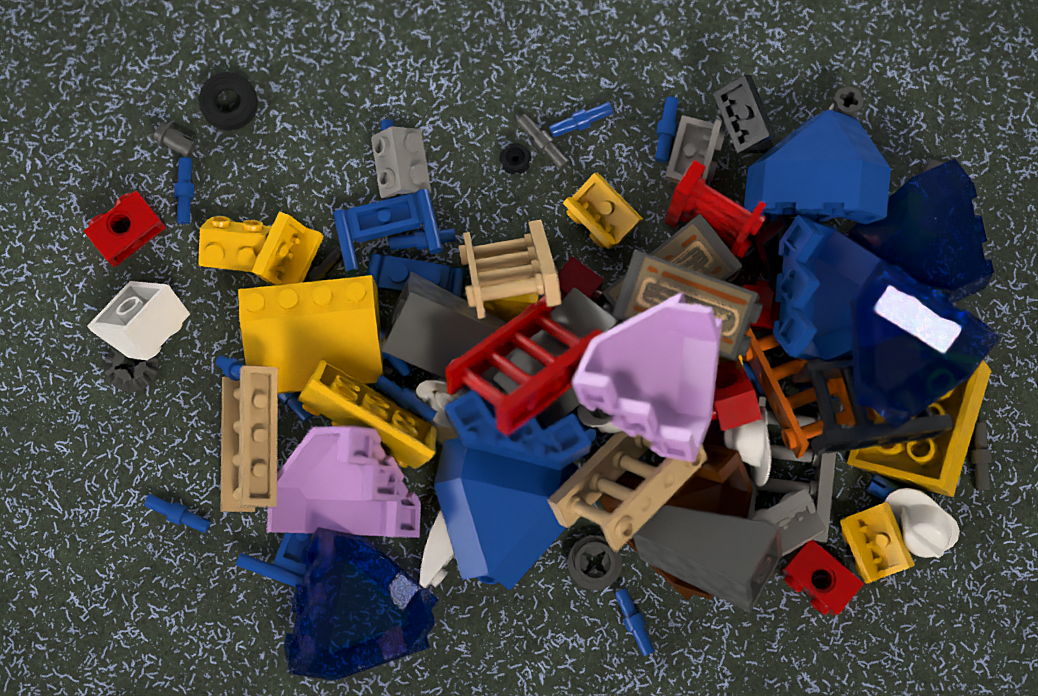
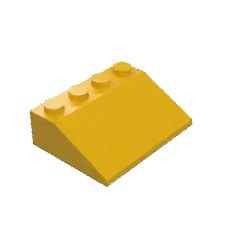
(312, 322)
(354, 404)
(937, 462)

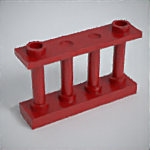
(725, 216)
(535, 390)

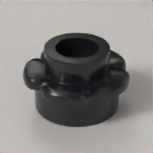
(515, 150)

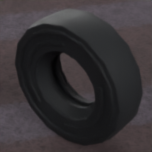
(216, 85)

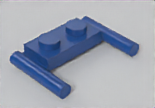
(385, 219)
(392, 273)
(286, 563)

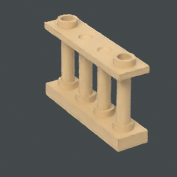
(529, 250)
(249, 440)
(599, 477)

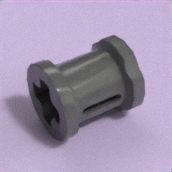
(847, 101)

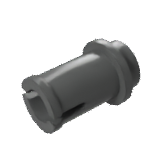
(174, 139)

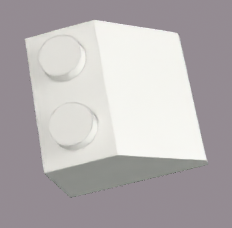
(140, 319)

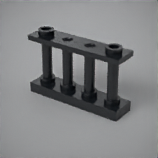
(863, 433)

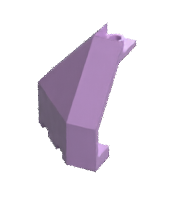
(656, 375)
(344, 485)

